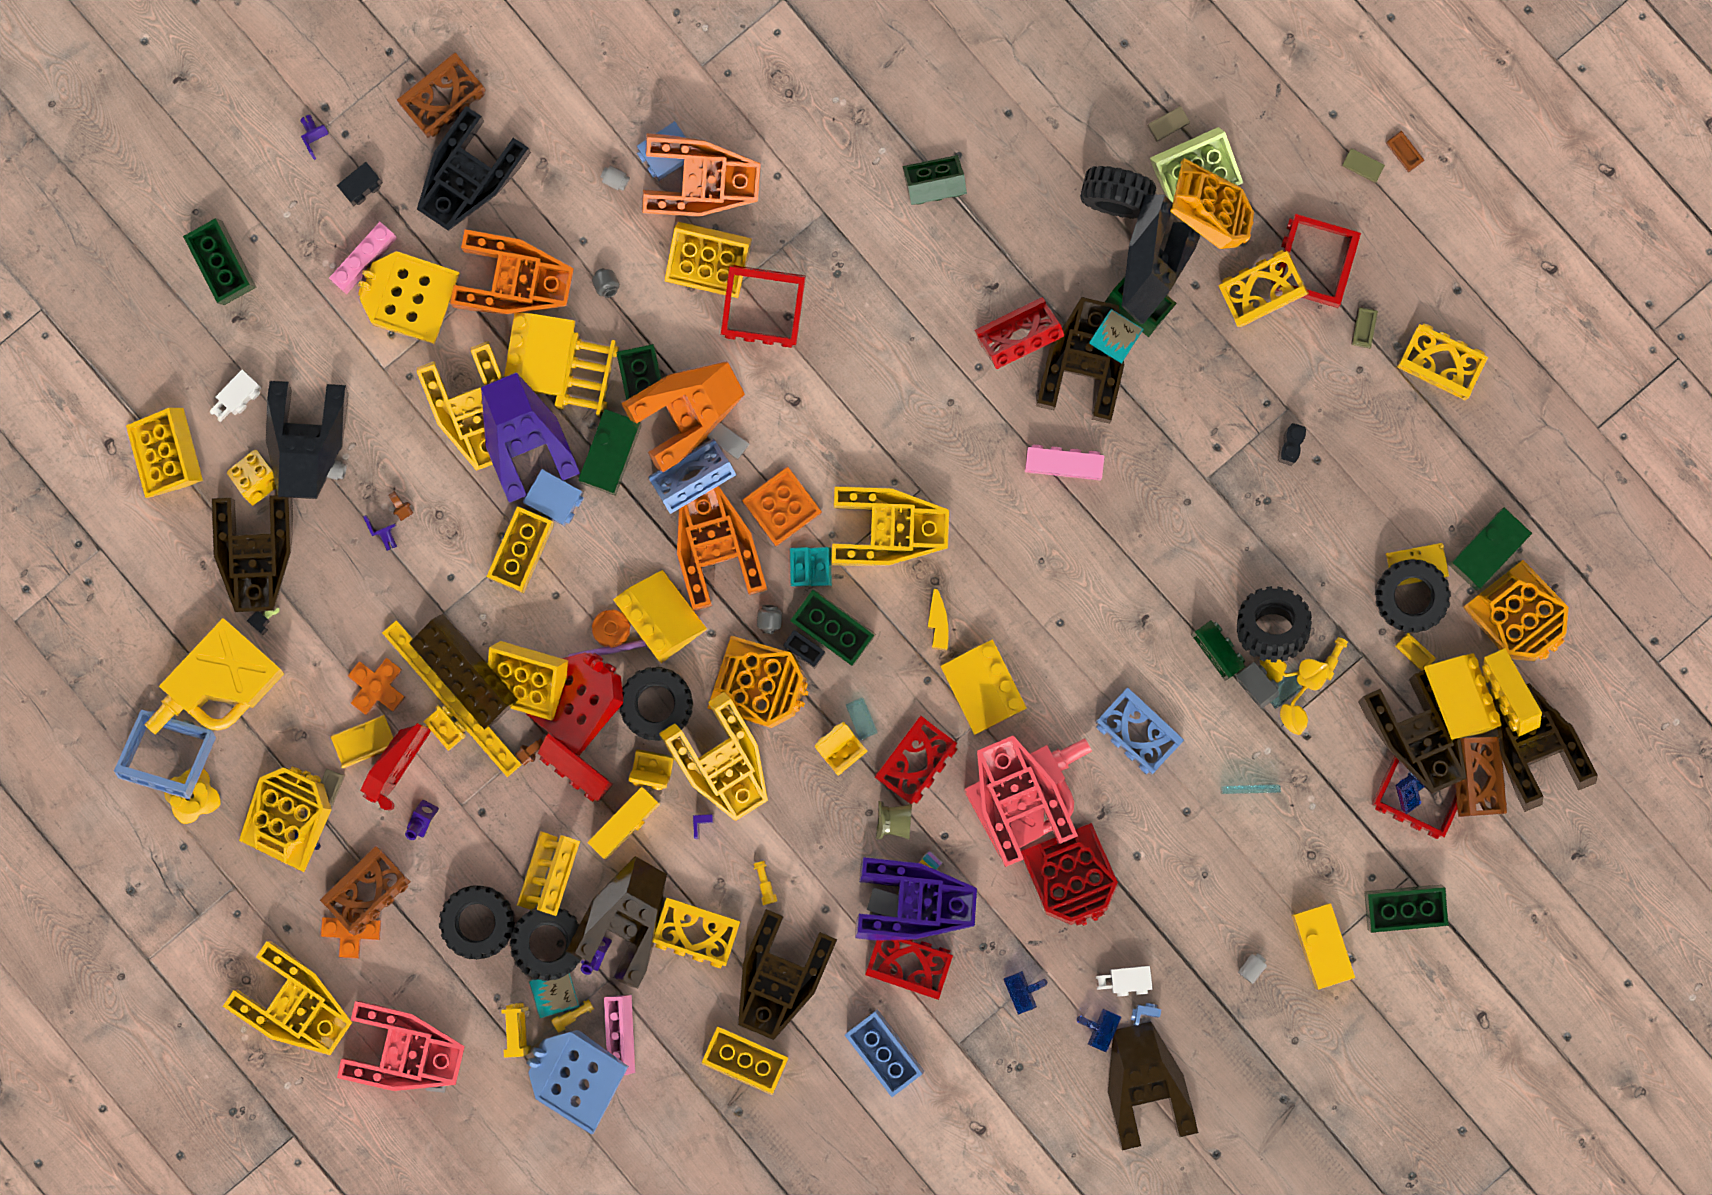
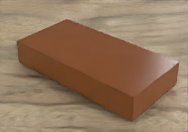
(1405, 151)

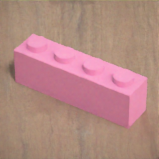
(362, 257)
(1064, 463)
(620, 1029)

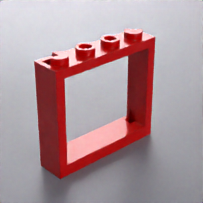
(1354, 236)
(768, 275)
(1401, 816)

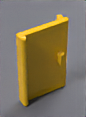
(1432, 554)
(358, 745)

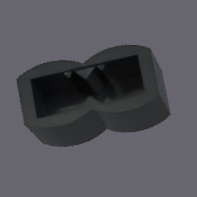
(1291, 449)

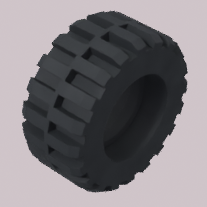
(1116, 191)
(1386, 595)
(1276, 602)
(655, 677)
(450, 922)
(521, 950)

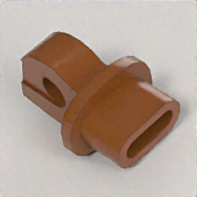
(402, 509)
(527, 753)

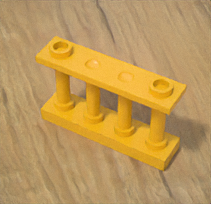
(577, 343)
(557, 877)

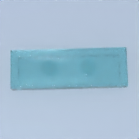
(1251, 789)

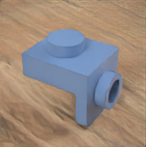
(1148, 1010)

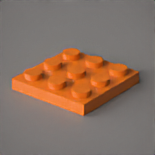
(781, 506)

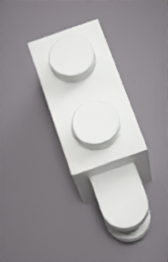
(236, 395)
(1127, 980)

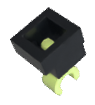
(260, 620)

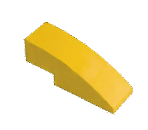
(939, 622)

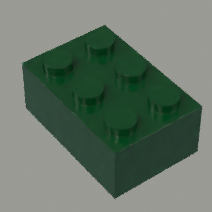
(638, 369)

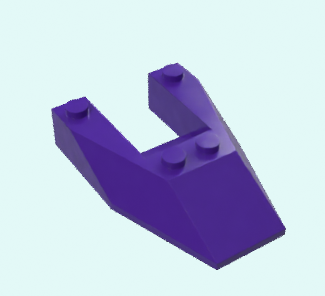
(516, 424)
(927, 901)

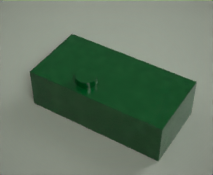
(219, 261)
(610, 452)
(1490, 549)
(833, 627)
(1406, 908)

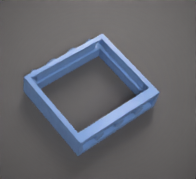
(186, 727)

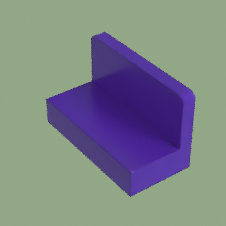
(701, 819)

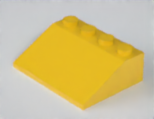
(703, 257)
(540, 351)
(164, 452)
(660, 615)
(530, 676)
(983, 687)
(1463, 696)

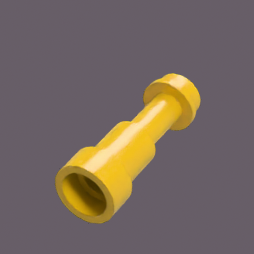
(1332, 660)
(766, 889)
(569, 1017)

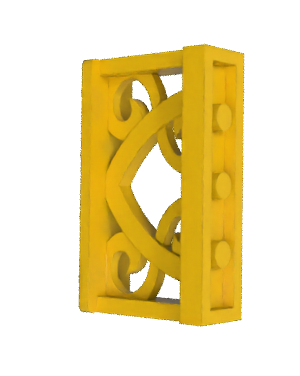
(1289, 292)
(1452, 386)
(682, 909)
(516, 1030)

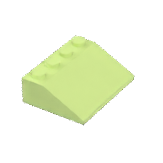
(1207, 150)

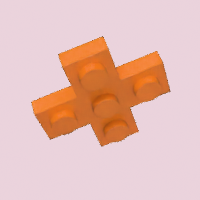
(376, 686)
(348, 942)

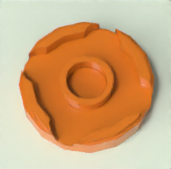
(610, 628)

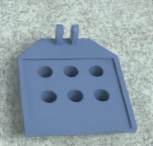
(549, 1070)

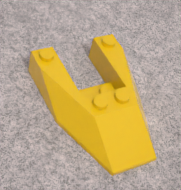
(462, 415)
(900, 527)
(729, 772)
(302, 1010)

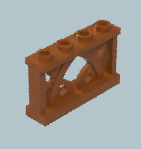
(435, 77)
(1494, 788)
(381, 899)

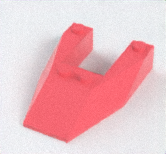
(1014, 787)
(412, 1055)

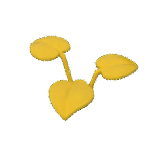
(1310, 675)

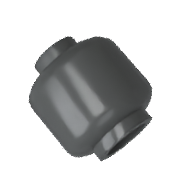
(605, 283)
(769, 619)

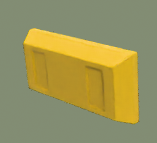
(1415, 651)

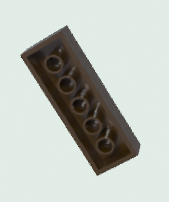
(463, 671)

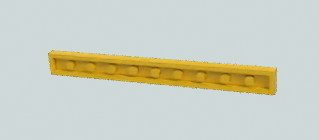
(485, 738)

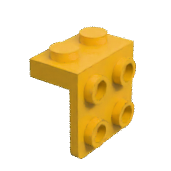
(252, 477)
(444, 728)
(840, 748)
(651, 769)

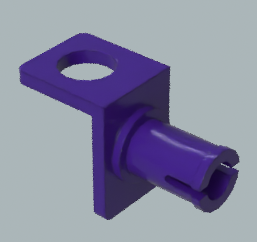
(313, 133)
(385, 534)
(420, 820)
(588, 967)

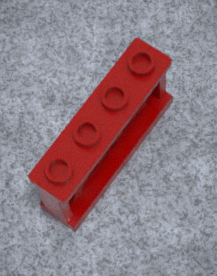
(1026, 318)
(891, 769)
(925, 986)

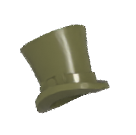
(894, 820)

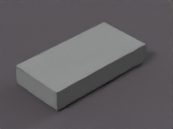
(728, 440)

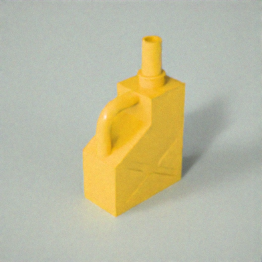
(218, 669)

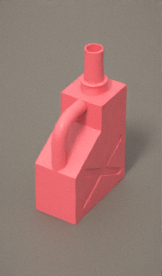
(1033, 825)

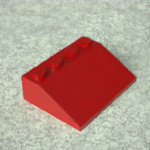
(573, 767)

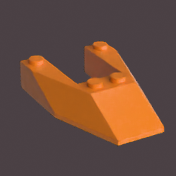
(711, 178)
(522, 279)
(696, 403)
(711, 534)

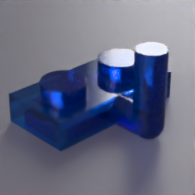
(1408, 793)
(1022, 992)
(1102, 1030)

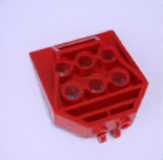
(601, 684)
(393, 764)
(1079, 904)

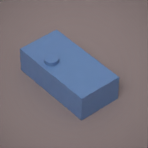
(884, 1053)

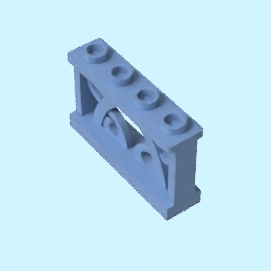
(683, 492)
(1166, 733)

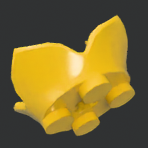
(205, 799)

